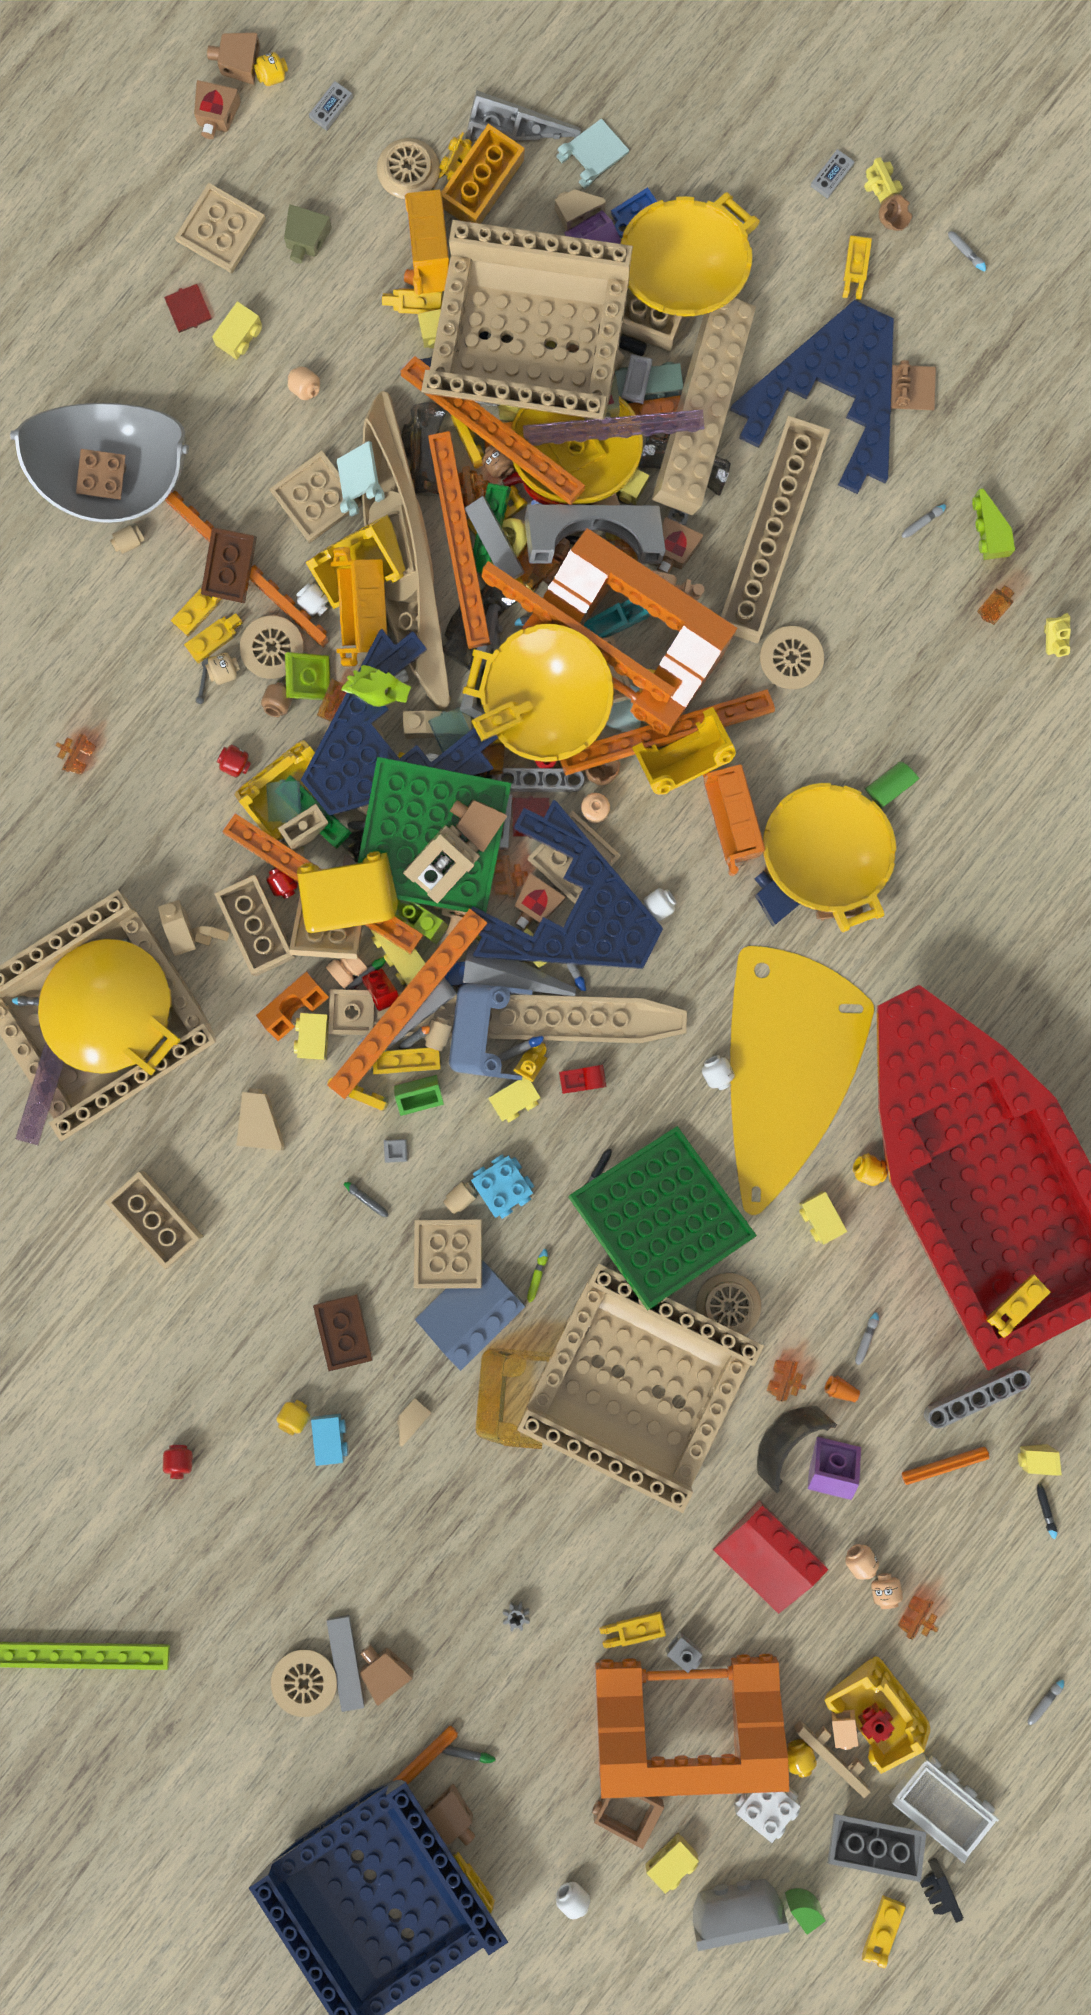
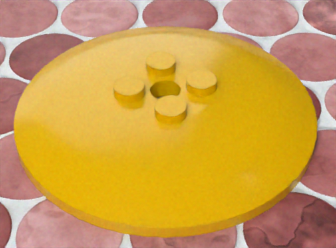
(599, 465)

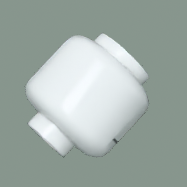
(312, 599)
(660, 903)
(718, 1072)
(572, 1900)

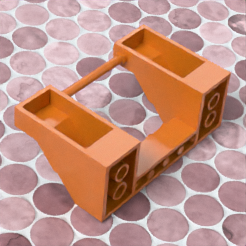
(703, 636)
(759, 1734)

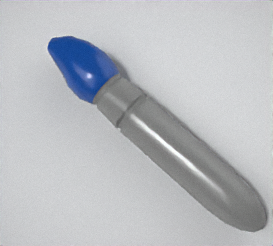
(579, 980)
(532, 1042)

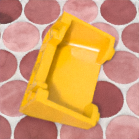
(368, 543)
(687, 757)
(254, 792)
(347, 894)
(877, 1684)

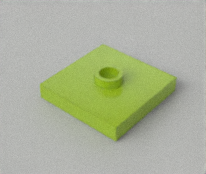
(306, 675)

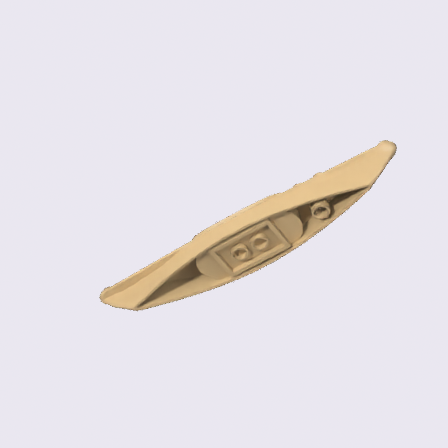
(411, 599)

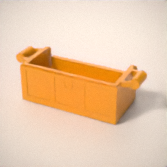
(428, 240)
(360, 603)

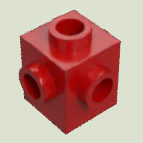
(876, 1723)

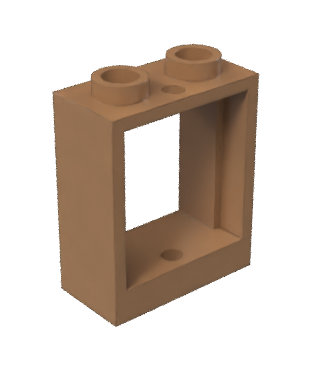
(645, 1828)

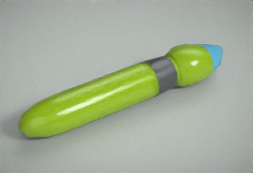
(537, 1275)

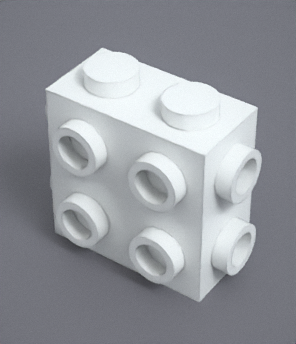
(768, 1811)

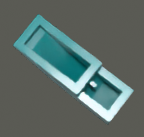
(616, 619)

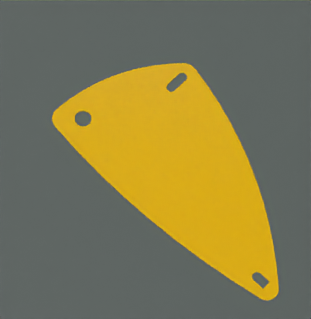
(789, 1064)

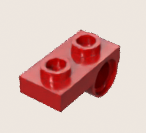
(380, 988)
(582, 1079)

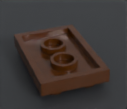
(228, 565)
(343, 1332)

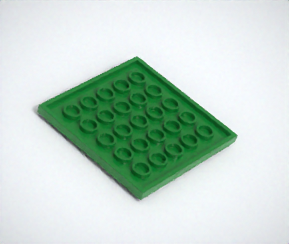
(408, 810)
(662, 1217)

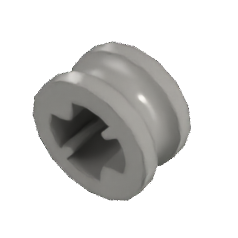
(672, 514)

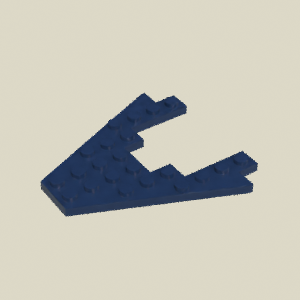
(851, 357)
(347, 755)
(606, 922)

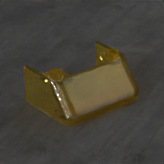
(495, 1368)

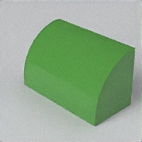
(891, 784)
(418, 1095)
(805, 1909)

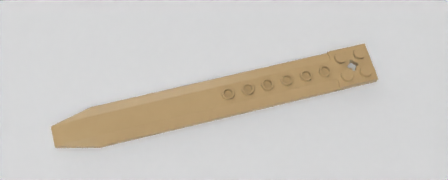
(534, 1016)

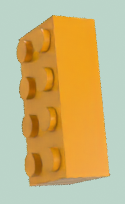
(482, 176)

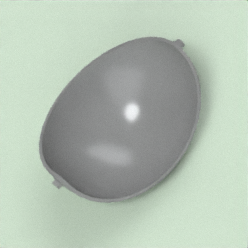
(150, 439)

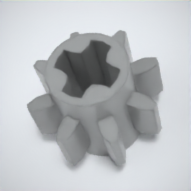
(513, 1622)

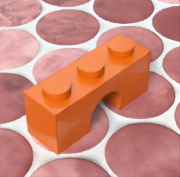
(278, 1014)

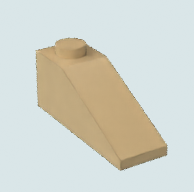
(417, 725)

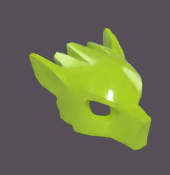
(371, 686)

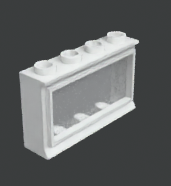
(943, 1806)

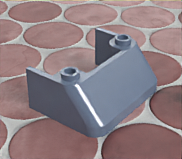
(471, 1029)

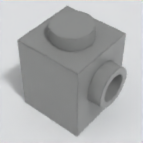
(684, 1652)

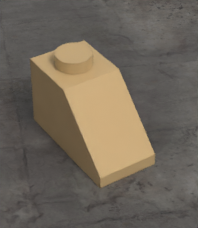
(577, 206)
(303, 827)
(177, 927)

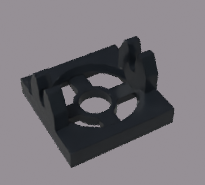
(940, 1892)

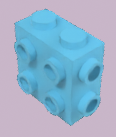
(503, 1185)

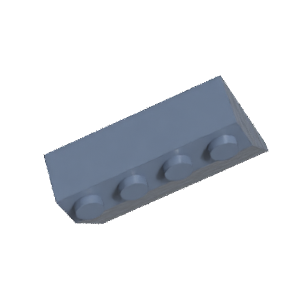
(470, 1318)

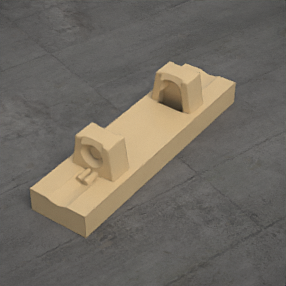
(849, 1773)

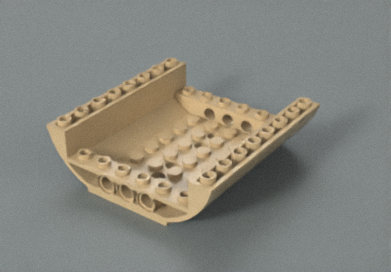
(537, 293)
(81, 1094)
(618, 1420)

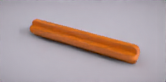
(945, 1465)
(428, 1755)

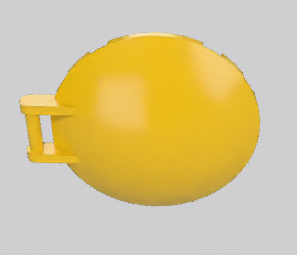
(689, 254)
(560, 677)
(831, 850)
(106, 1008)

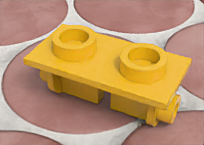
(458, 150)
(532, 1062)

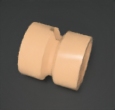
(344, 970)

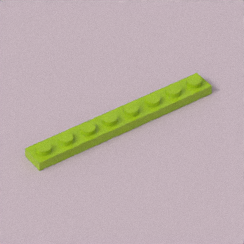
(84, 1655)

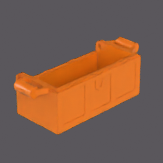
(734, 816)

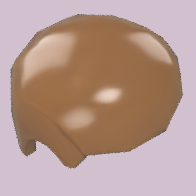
(895, 212)
(604, 773)

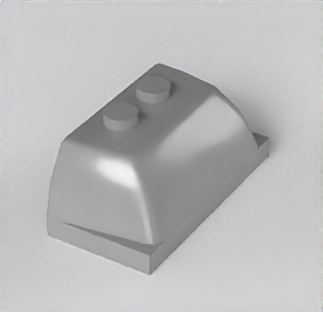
(877, 1847)
(737, 1914)

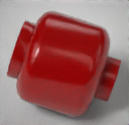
(233, 761)
(281, 883)
(177, 1461)

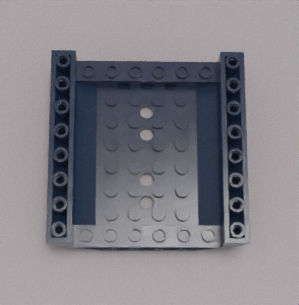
(341, 1920)

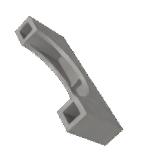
(634, 524)

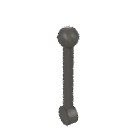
(200, 699)

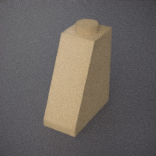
(258, 1122)

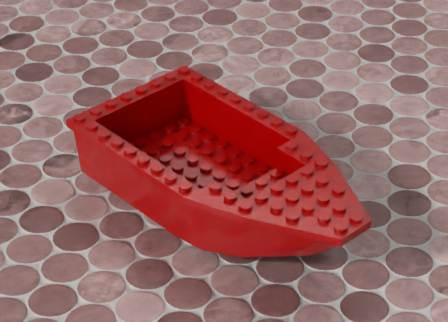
(983, 1172)

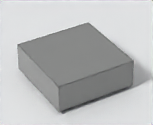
(395, 1150)

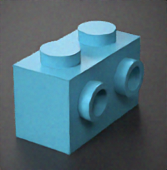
(328, 1439)

